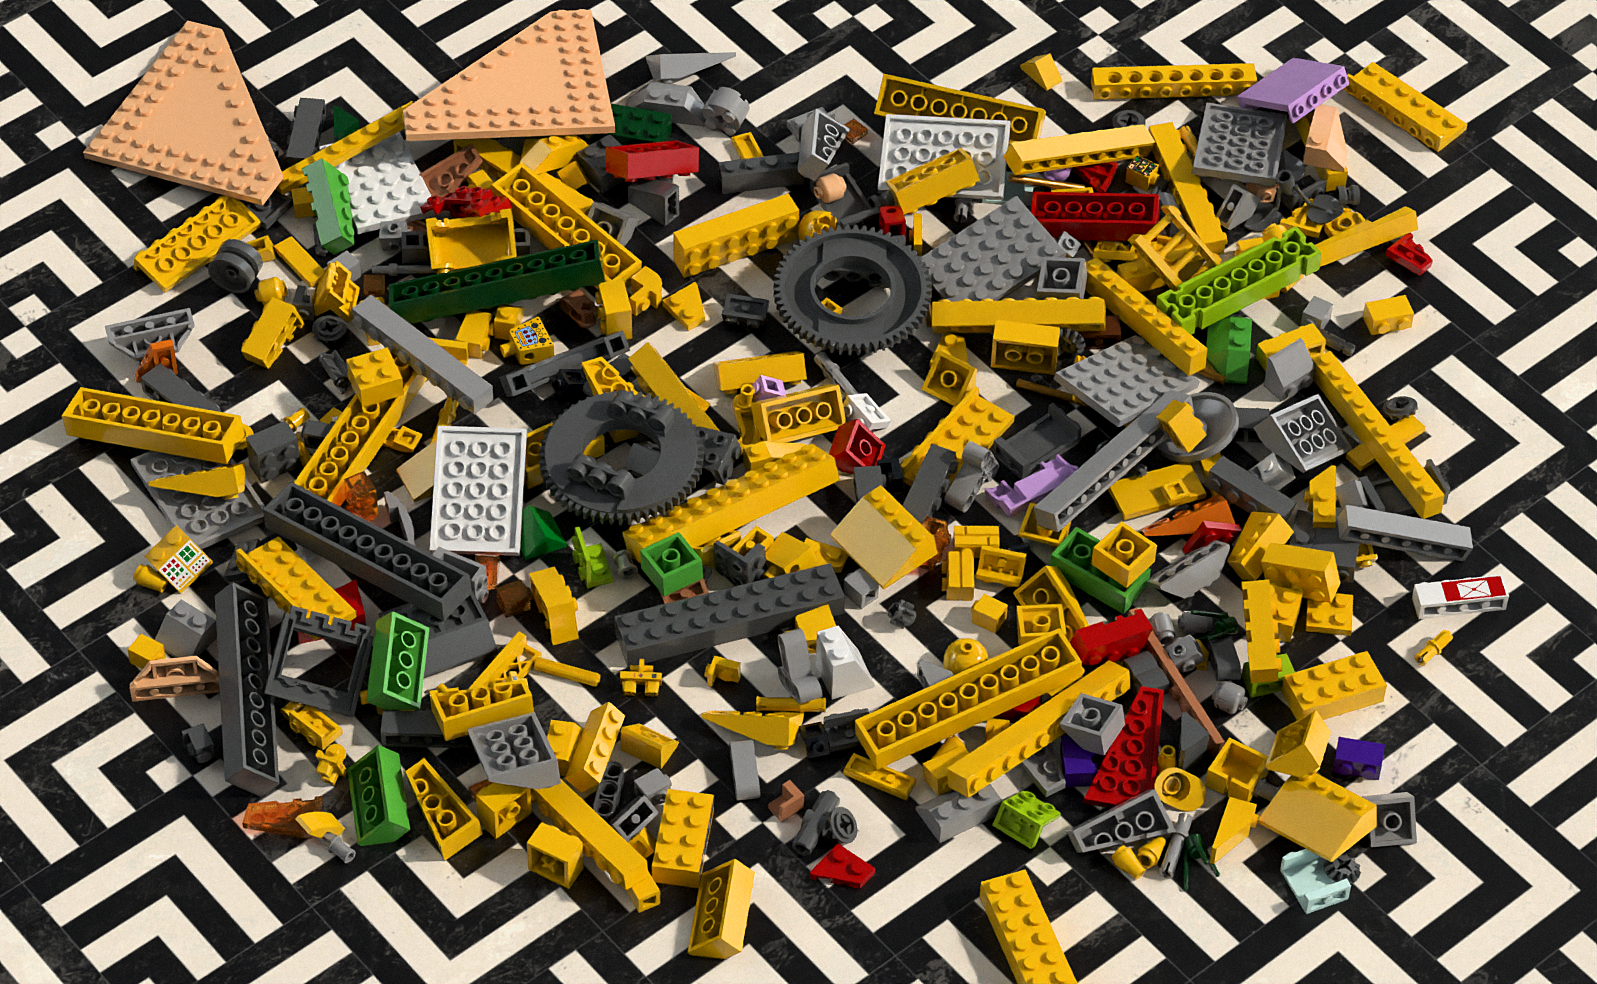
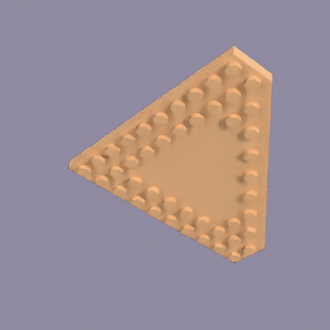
(530, 85)
(192, 122)

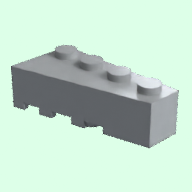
(818, 143)
(1129, 821)

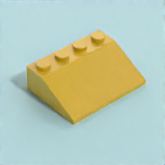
(884, 538)
(1319, 815)

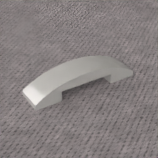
(398, 512)

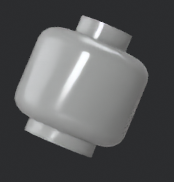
(1229, 697)

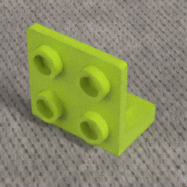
(592, 562)
(1024, 817)

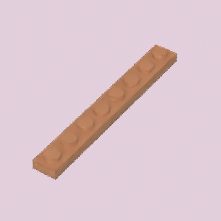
(1182, 693)

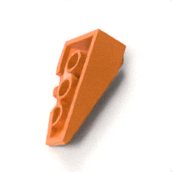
(1186, 522)

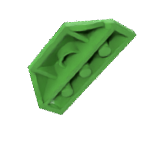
(1230, 347)

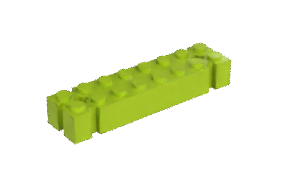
(1241, 281)

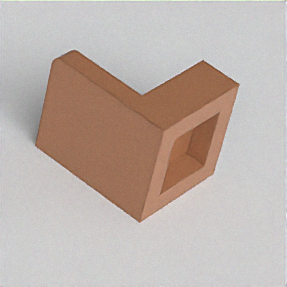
(788, 803)

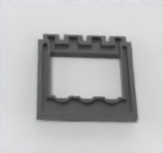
(310, 693)

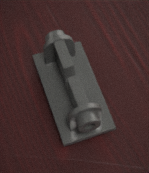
(336, 370)

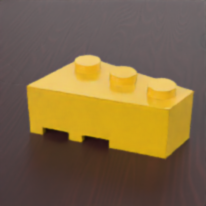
(271, 332)
(1254, 540)
(556, 604)

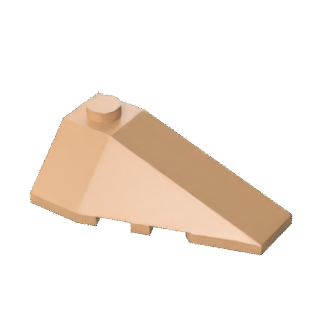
(1326, 140)

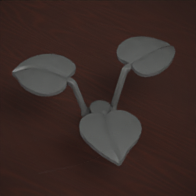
(1291, 169)

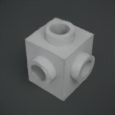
(391, 236)
(1185, 653)

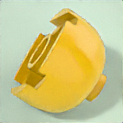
(814, 222)
(963, 655)

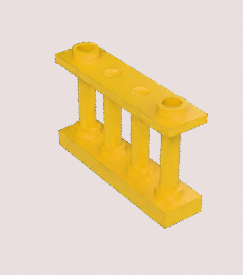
(1156, 258)

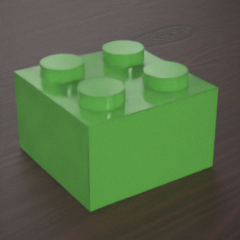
(671, 564)

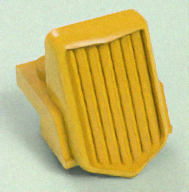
(336, 292)

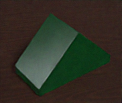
(343, 123)

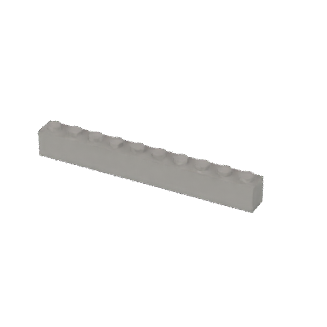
(1106, 466)

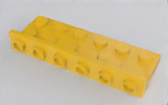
(1405, 106)
(195, 242)
(968, 421)
(291, 581)

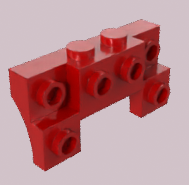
(467, 203)

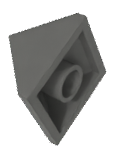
(1191, 743)

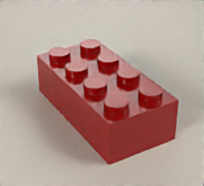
(652, 160)

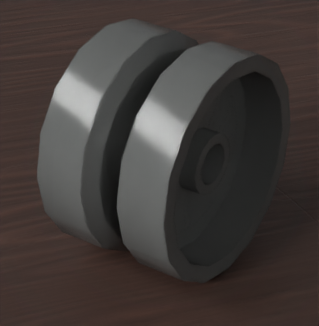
(235, 266)

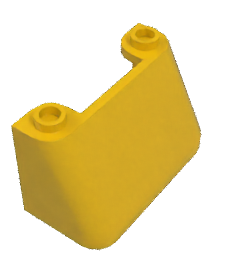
(470, 241)

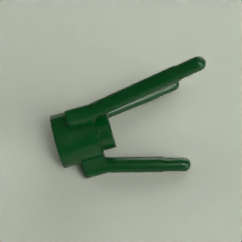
(1223, 627)
(1196, 849)

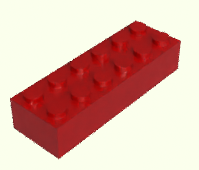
(1096, 214)

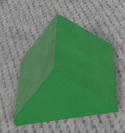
(539, 533)

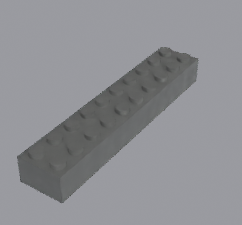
(367, 551)
(726, 614)
(243, 672)

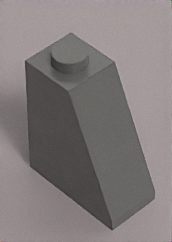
(655, 199)

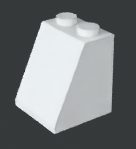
(840, 664)

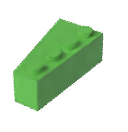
(330, 205)

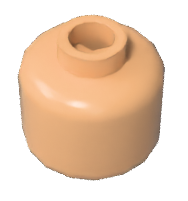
(830, 188)

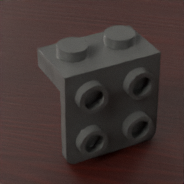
(720, 453)
(738, 567)

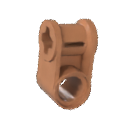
(579, 308)

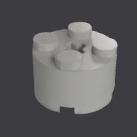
(725, 110)

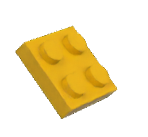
(1330, 617)

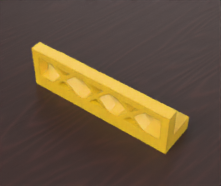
(506, 660)

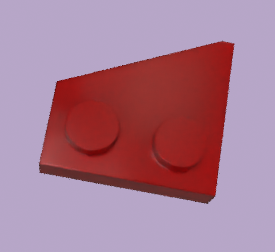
(1097, 175)
(1409, 255)
(1211, 531)
(843, 868)

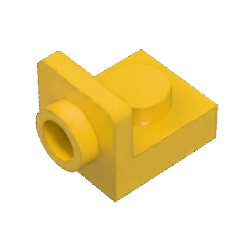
(722, 668)

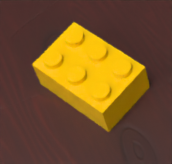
(1025, 347)
(1302, 570)

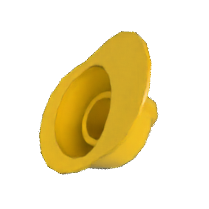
(1180, 789)

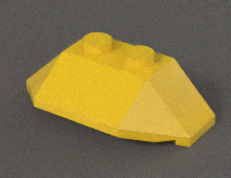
(551, 152)

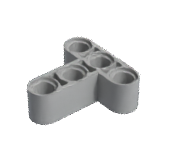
(977, 466)
(796, 669)

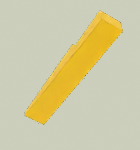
(1367, 235)

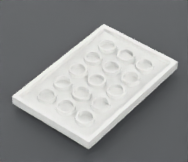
(919, 139)
(384, 185)
(478, 490)

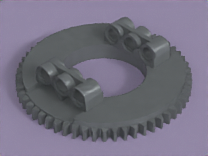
(853, 256)
(612, 493)

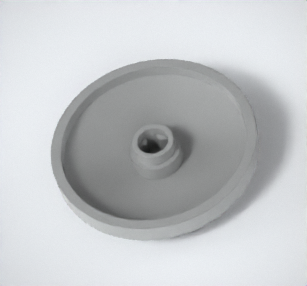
(1219, 423)

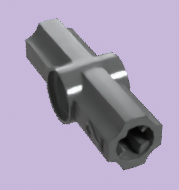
(815, 823)

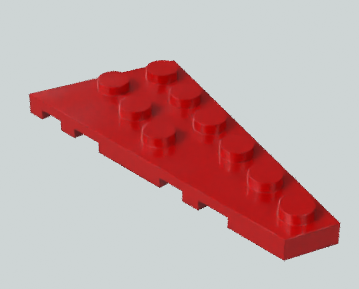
(1133, 756)

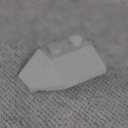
(671, 99)
(136, 335)
(1192, 571)

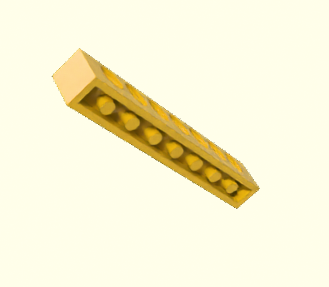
(1172, 81)

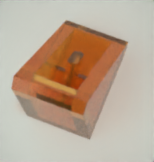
(492, 564)

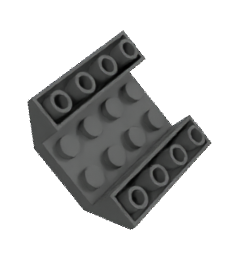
(456, 640)

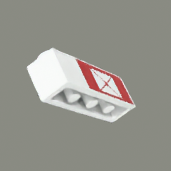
(1460, 596)

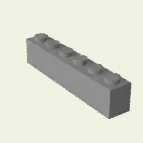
(1404, 533)

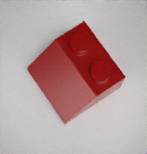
(855, 447)

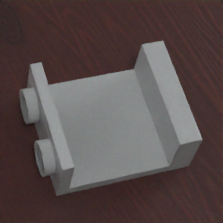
(476, 570)

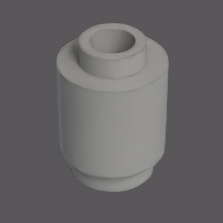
(1194, 623)
(1163, 628)

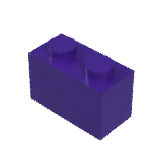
(1358, 758)
(1076, 763)

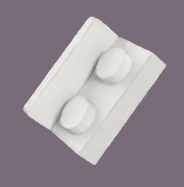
(866, 410)

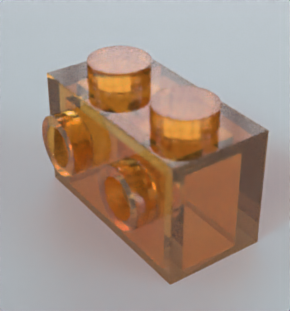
(361, 496)
(939, 530)

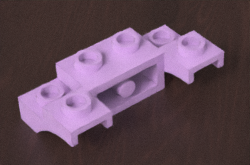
(1032, 488)

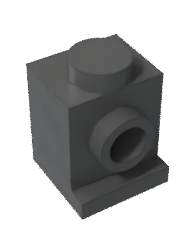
(315, 433)
(199, 743)

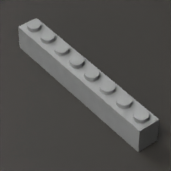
(422, 354)

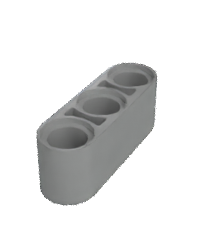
(744, 770)

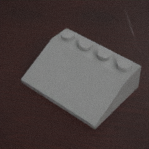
(1303, 434)
(516, 752)

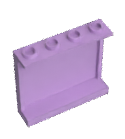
(1296, 87)

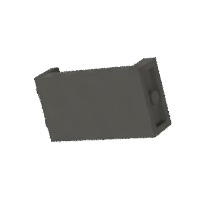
(853, 207)
(1038, 442)
(1386, 497)
(1344, 551)

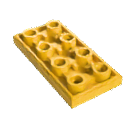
(1143, 496)

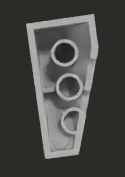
(680, 65)

